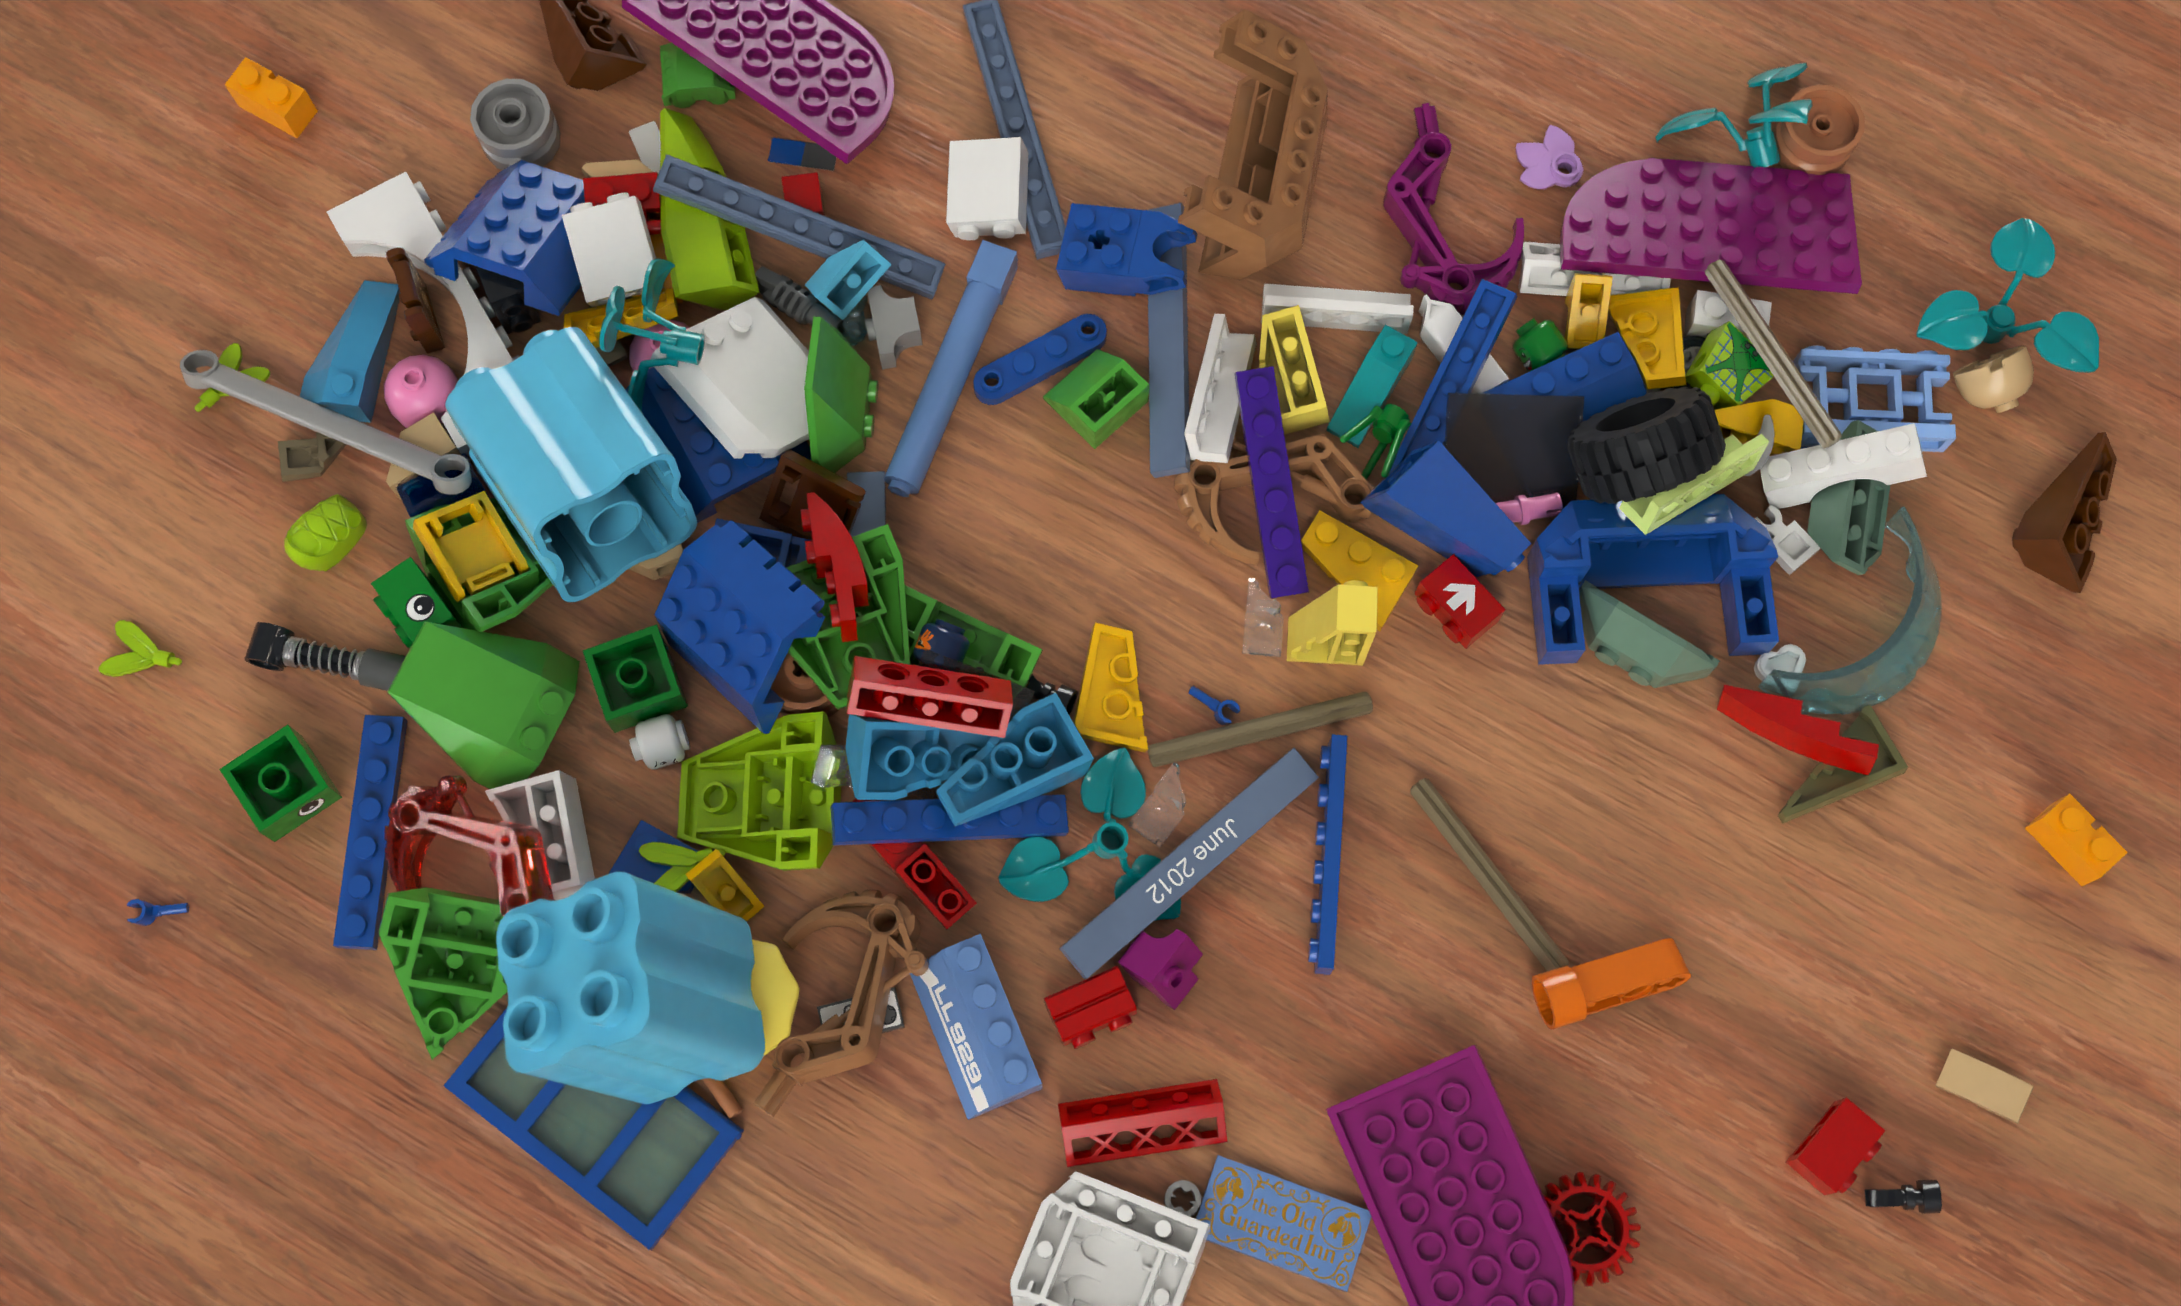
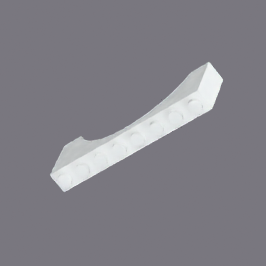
(397, 217)

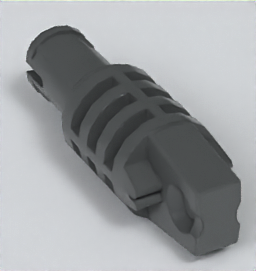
(793, 299)

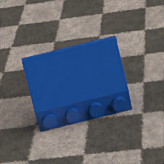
(1598, 371)

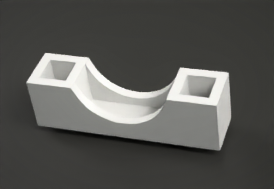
(1881, 456)

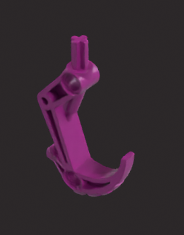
(1402, 201)

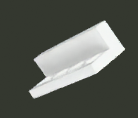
(1543, 274)
(1341, 307)
(1215, 399)

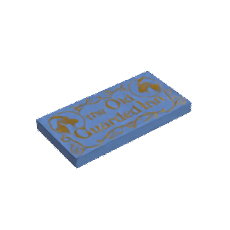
(1283, 1223)

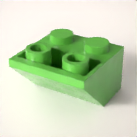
(1099, 396)

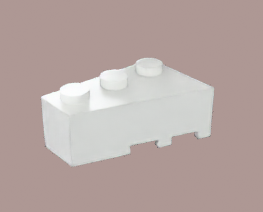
(555, 809)

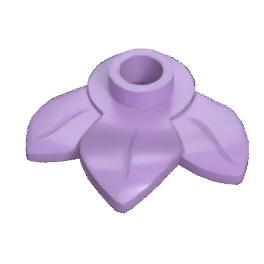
(1545, 159)

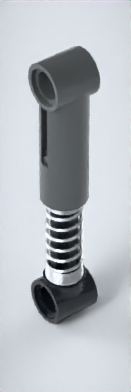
(276, 648)

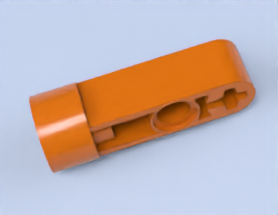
(1577, 991)

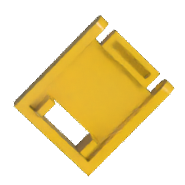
(475, 554)

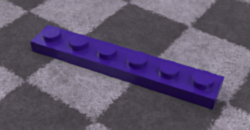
(1271, 482)

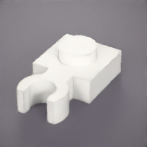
(1792, 542)

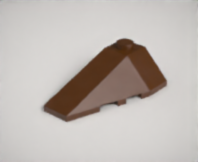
(587, 46)
(2060, 523)

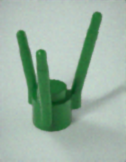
(1388, 426)

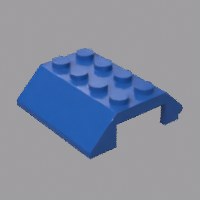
(518, 233)
(704, 463)
(737, 617)

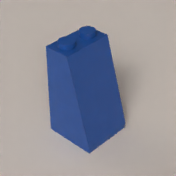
(1448, 512)

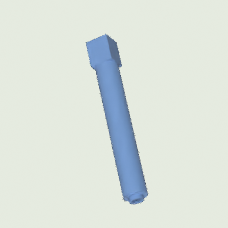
(985, 290)

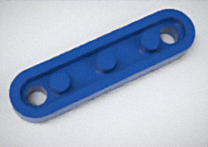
(1039, 359)

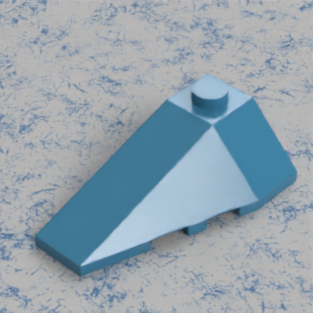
(354, 356)
(900, 757)
(1034, 758)

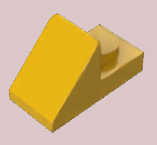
(1587, 309)
(724, 887)

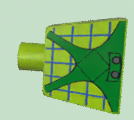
(1728, 367)

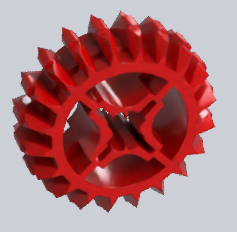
(1599, 1237)

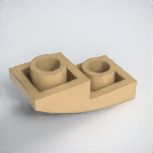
(1984, 1086)

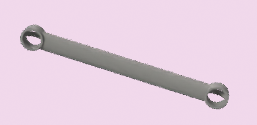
(326, 422)

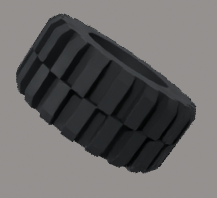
(1646, 445)

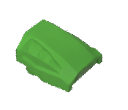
(689, 80)

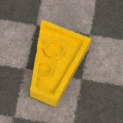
(591, 319)
(1653, 334)
(1353, 556)
(1109, 693)

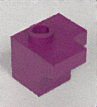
(1163, 965)

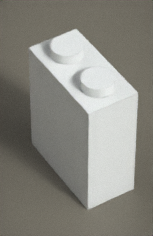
(987, 188)
(609, 246)

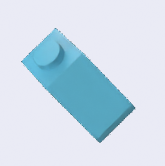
(847, 277)

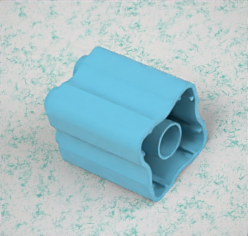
(572, 462)
(628, 990)

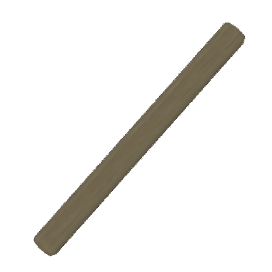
(1773, 354)
(1260, 729)
(1488, 875)

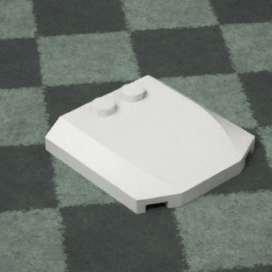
(747, 381)
(1106, 1250)

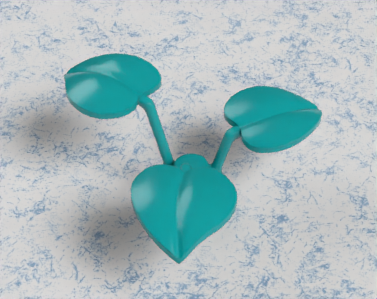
(1760, 140)
(1958, 324)
(676, 344)
(1110, 787)

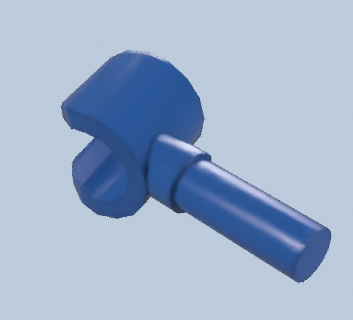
(1215, 705)
(151, 911)

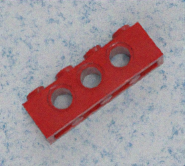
(929, 697)

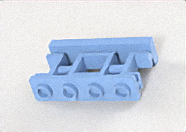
(1881, 369)

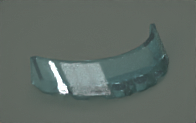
(1889, 666)

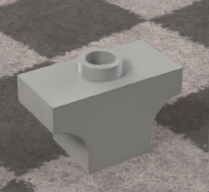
(892, 325)

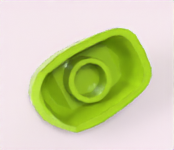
(325, 534)

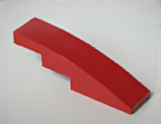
(1782, 723)

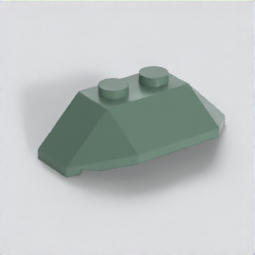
(1851, 517)
(1639, 644)

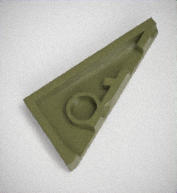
(1832, 783)

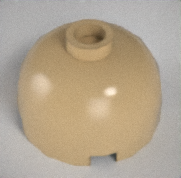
(1996, 380)

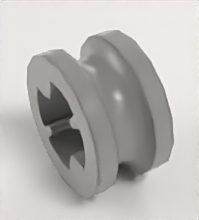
(1186, 1187)

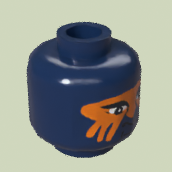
(943, 639)

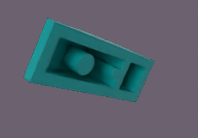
(1373, 382)

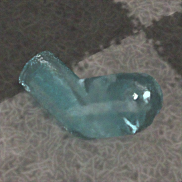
(855, 324)

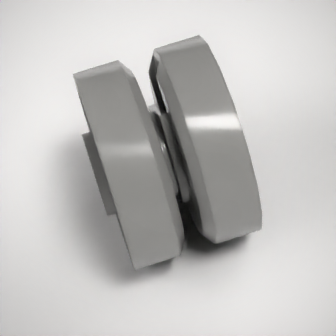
(515, 124)

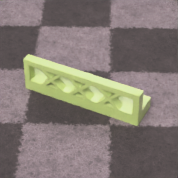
(1658, 509)

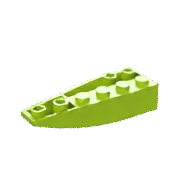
(707, 251)

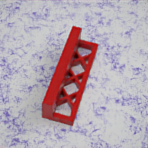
(1142, 1114)

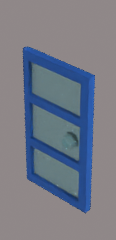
(618, 1154)

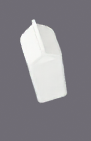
(1437, 331)

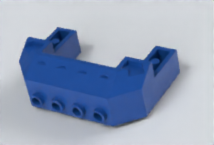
(1700, 546)

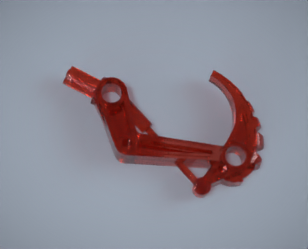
(513, 848)

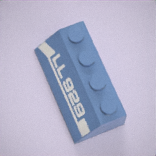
(976, 1028)

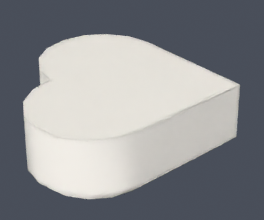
(1787, 658)

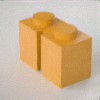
(271, 97)
(2070, 839)

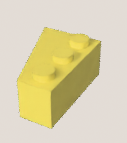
(1297, 380)
(1335, 626)

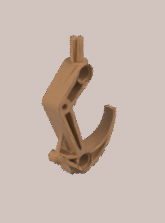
(1327, 476)
(838, 1046)

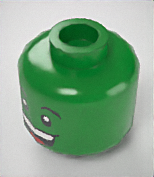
(1539, 344)

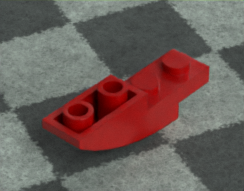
(837, 562)
(926, 879)

